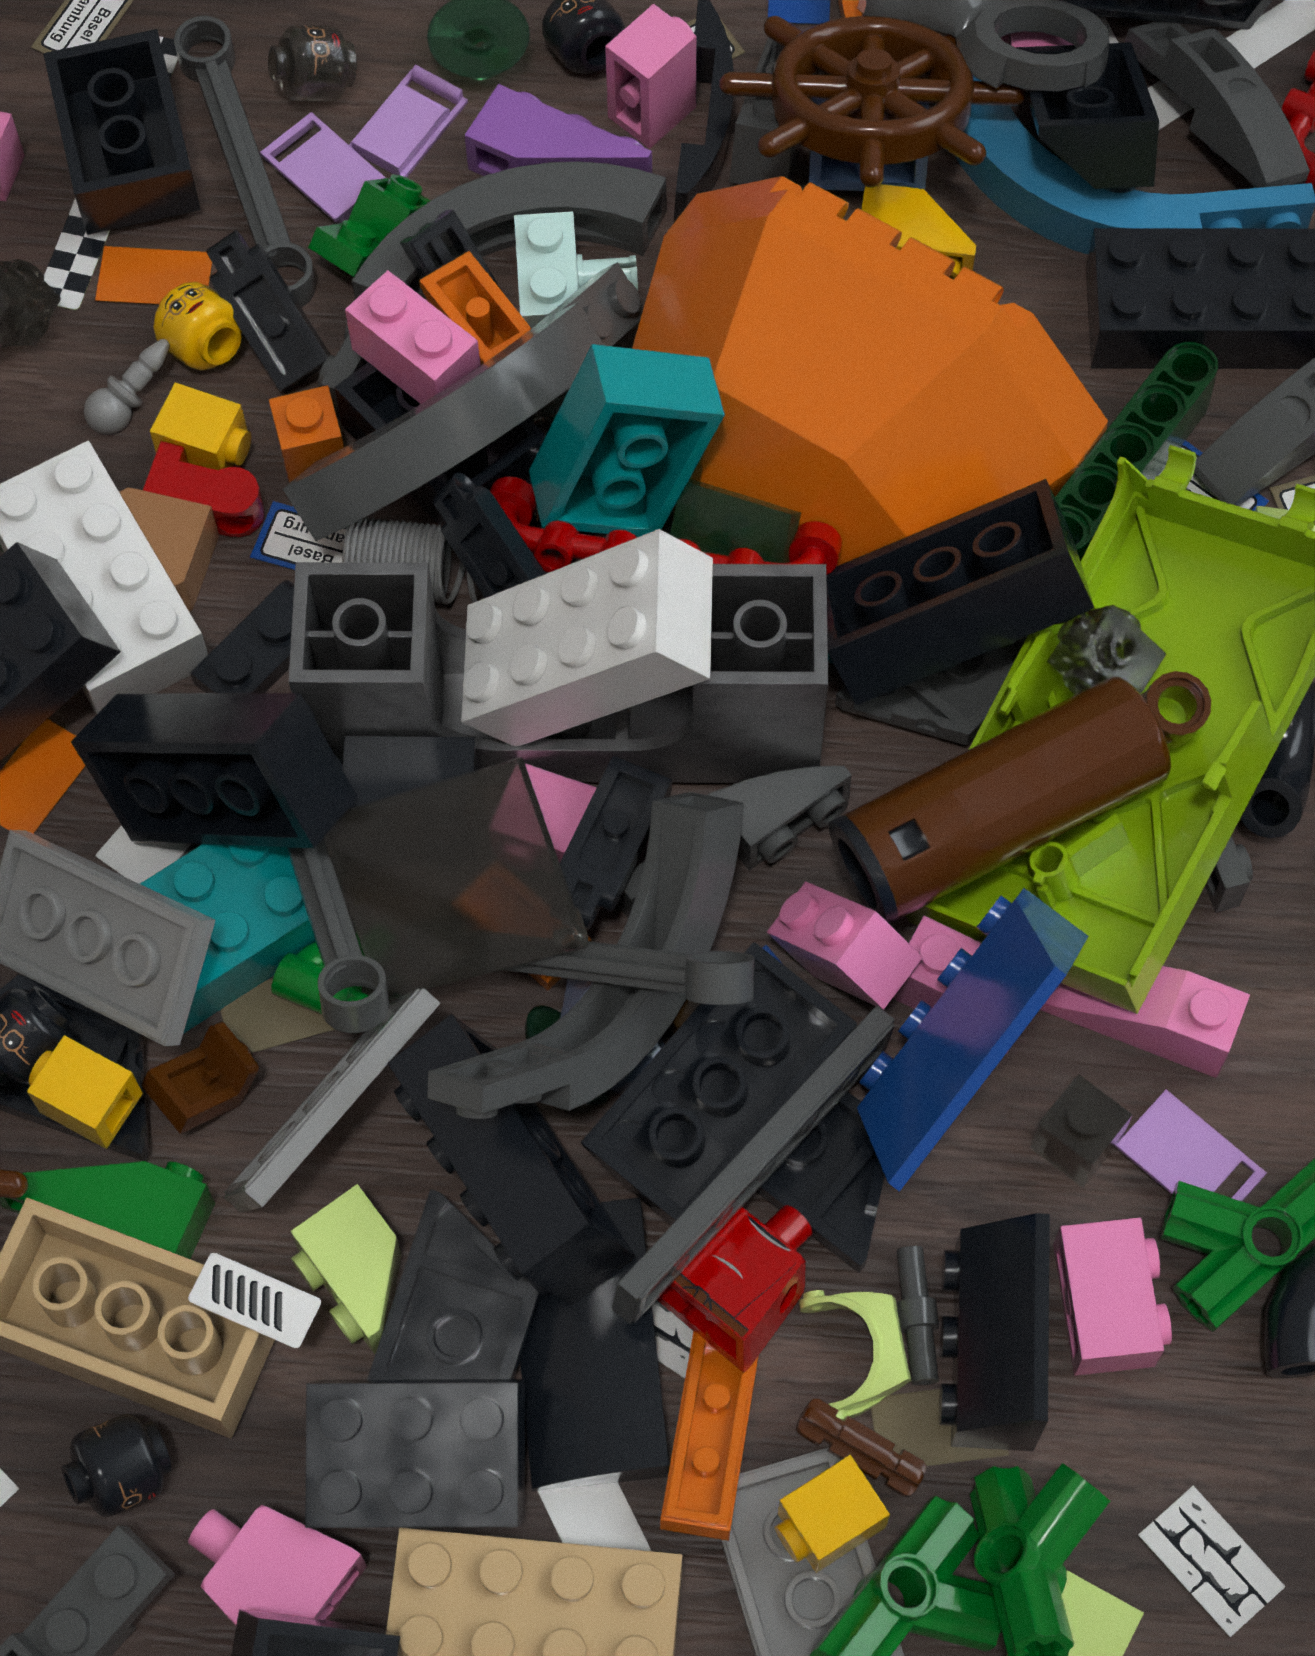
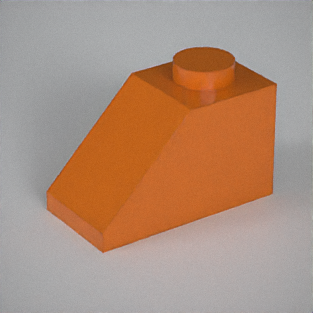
(475, 303)

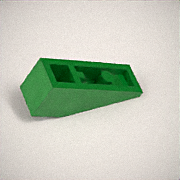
(133, 1198)

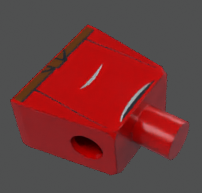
(743, 1284)

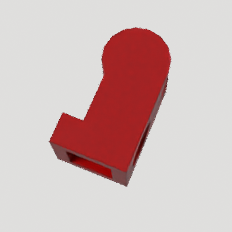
(229, 491)

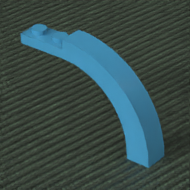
(1065, 208)

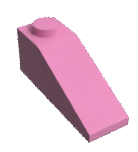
(1180, 1020)

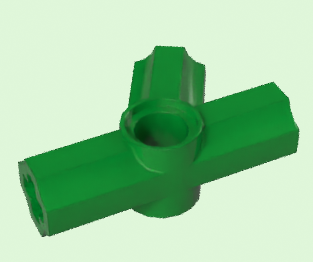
(1223, 1231)
(1025, 1550)
(934, 1599)

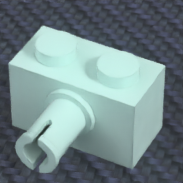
(549, 264)

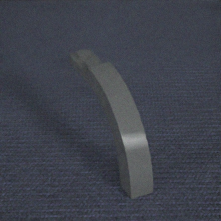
(608, 205)
(467, 413)
(613, 1025)

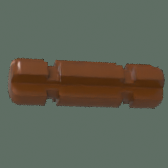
(869, 1449)

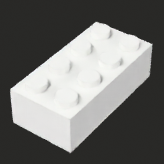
(82, 521)
(588, 639)

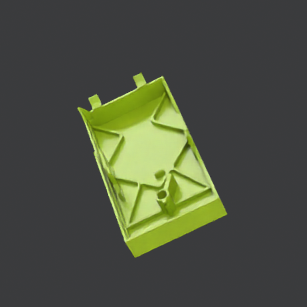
(1225, 603)

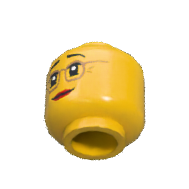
(197, 326)

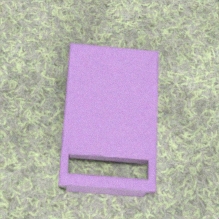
(408, 123)
(322, 167)
(1180, 1146)

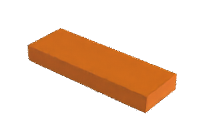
(708, 1444)

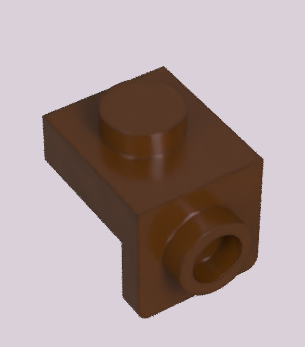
(203, 1080)

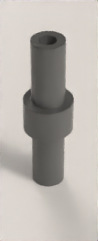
(917, 1315)

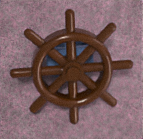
(877, 110)

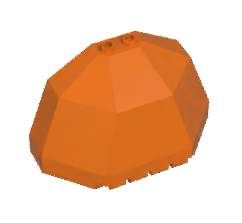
(859, 367)

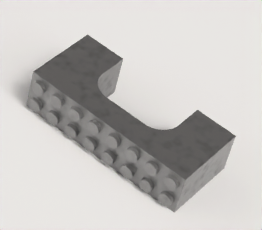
(387, 664)

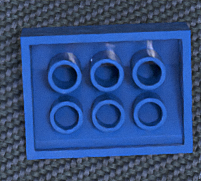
(966, 1031)

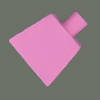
(274, 1565)

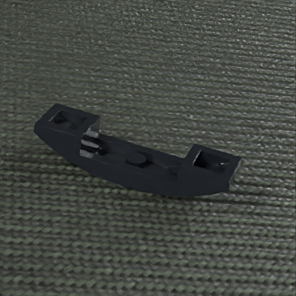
(703, 163)

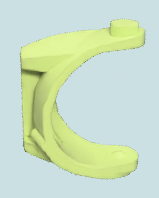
(889, 1365)

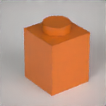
(305, 428)

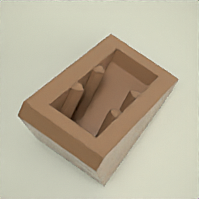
(180, 536)

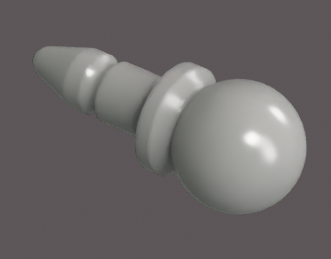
(110, 408)

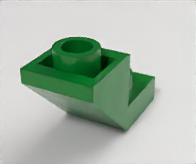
(376, 213)

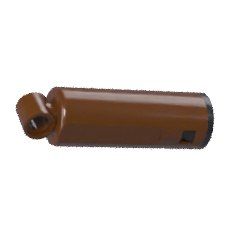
(1013, 792)

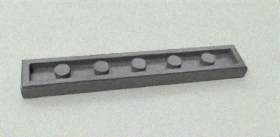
(752, 1167)

